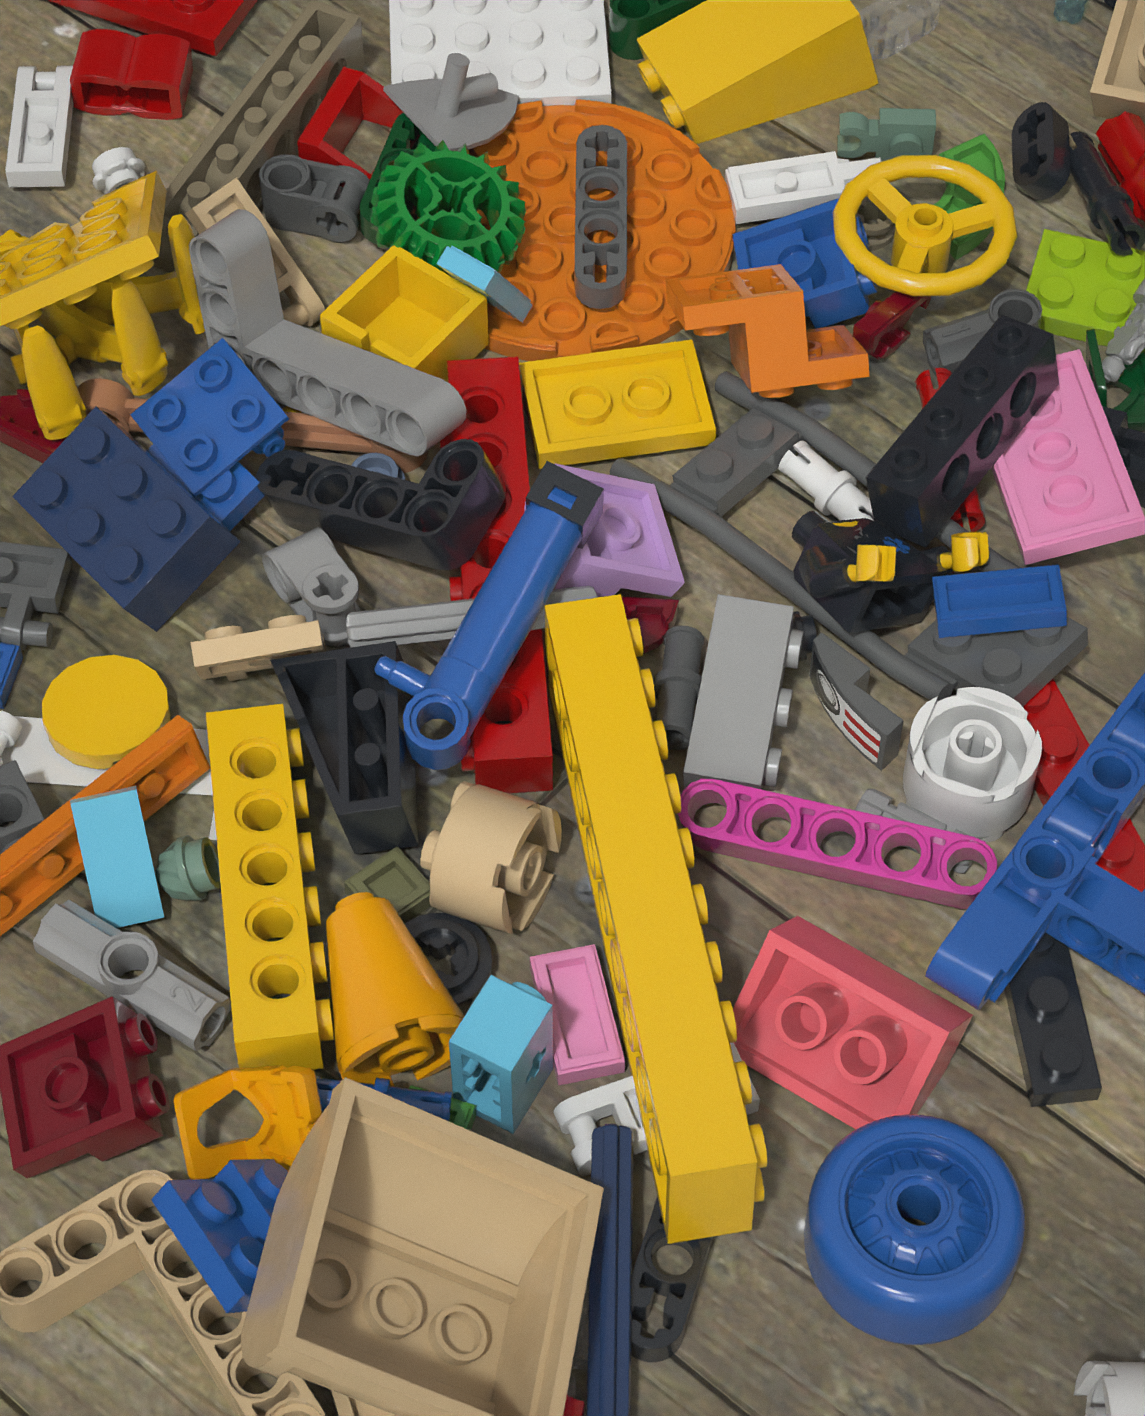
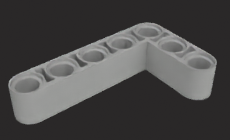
(306, 367)

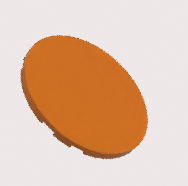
(675, 229)

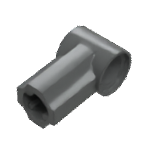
(952, 341)

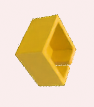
(410, 314)

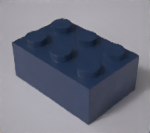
(126, 519)

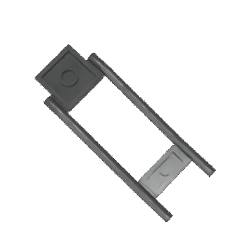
(747, 454)

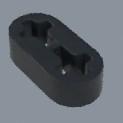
(1041, 151)

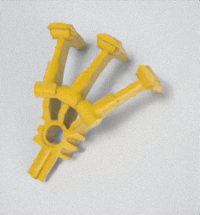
(87, 333)

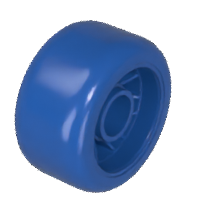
(905, 1277)

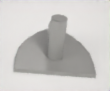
(456, 106)

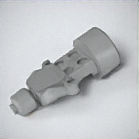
(1128, 340)

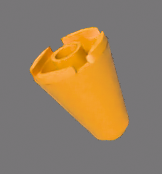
(385, 995)

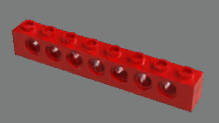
(519, 753)

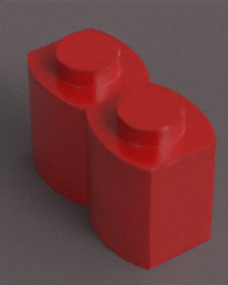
(131, 74)

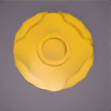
(103, 709)

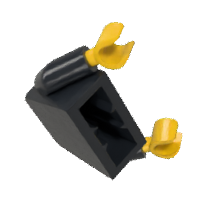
(873, 576)

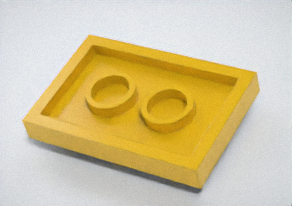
(616, 403)

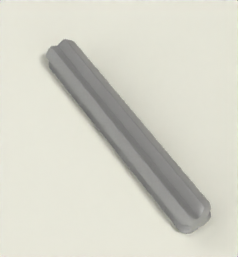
(431, 620)

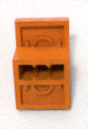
(767, 330)

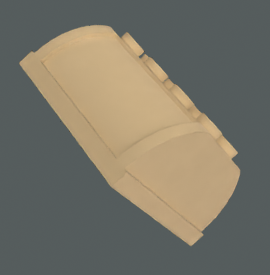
(422, 1266)

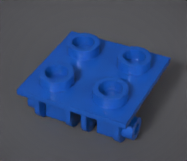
(211, 418)

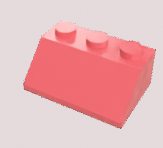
(843, 1026)

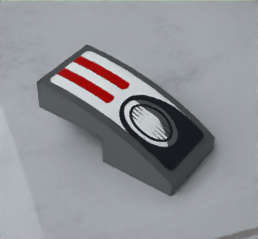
(842, 689)

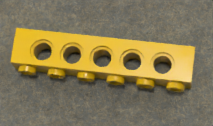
(253, 793)

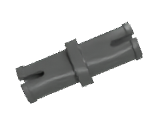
(679, 684)

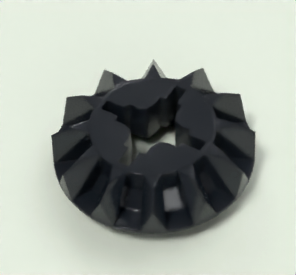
(470, 951)

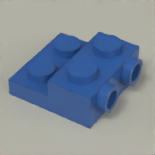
(809, 253)
(224, 1224)

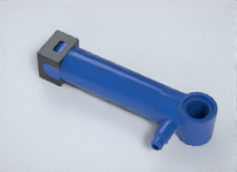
(556, 521)

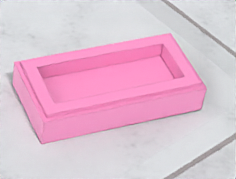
(583, 1020)

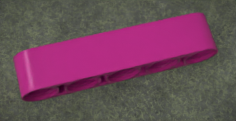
(814, 820)

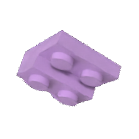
(628, 543)

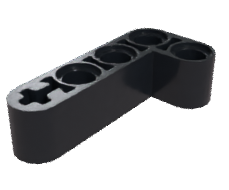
(420, 523)

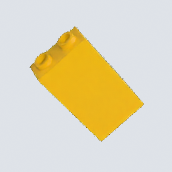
(754, 62)

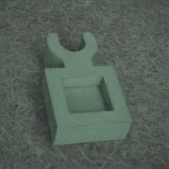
(891, 135)

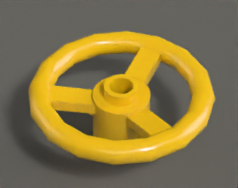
(925, 230)

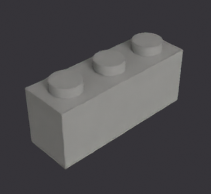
(743, 693)

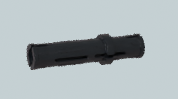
(1107, 204)

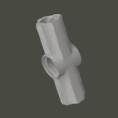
(162, 993)

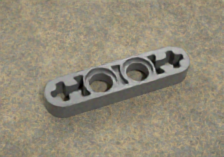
(601, 215)

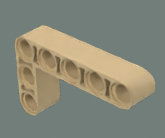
(129, 1249)

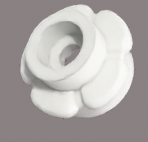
(116, 169)

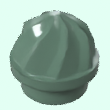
(189, 868)

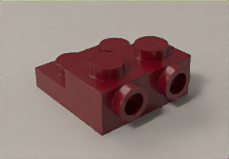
(81, 1088)

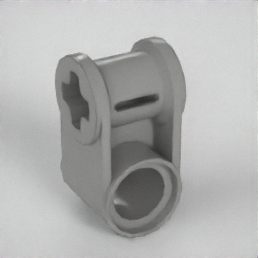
(314, 582)

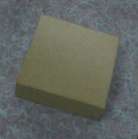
(396, 880)

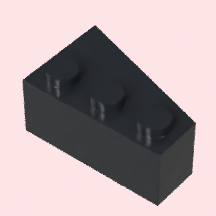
(356, 741)

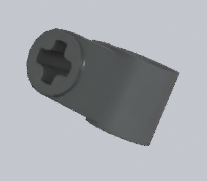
(309, 197)

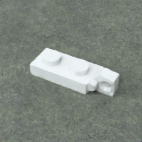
(789, 184)

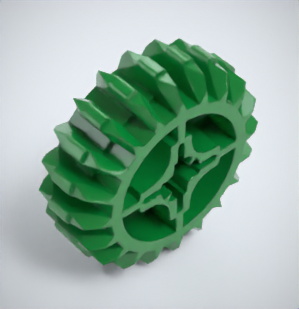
(447, 194)

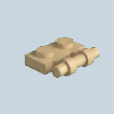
(236, 653)

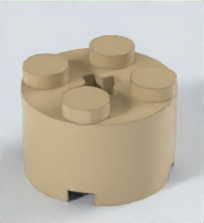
(491, 858)

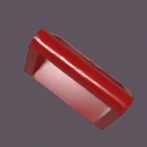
(346, 104)

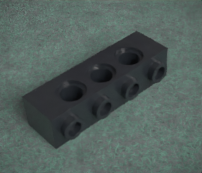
(963, 430)

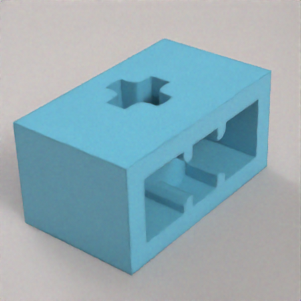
(503, 1052)

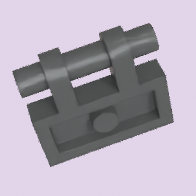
(29, 582)

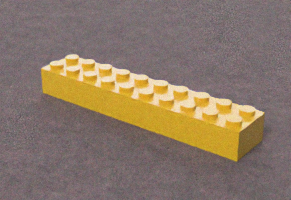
(652, 924)

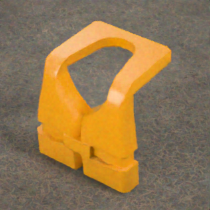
(283, 1097)

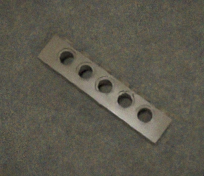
(268, 112)

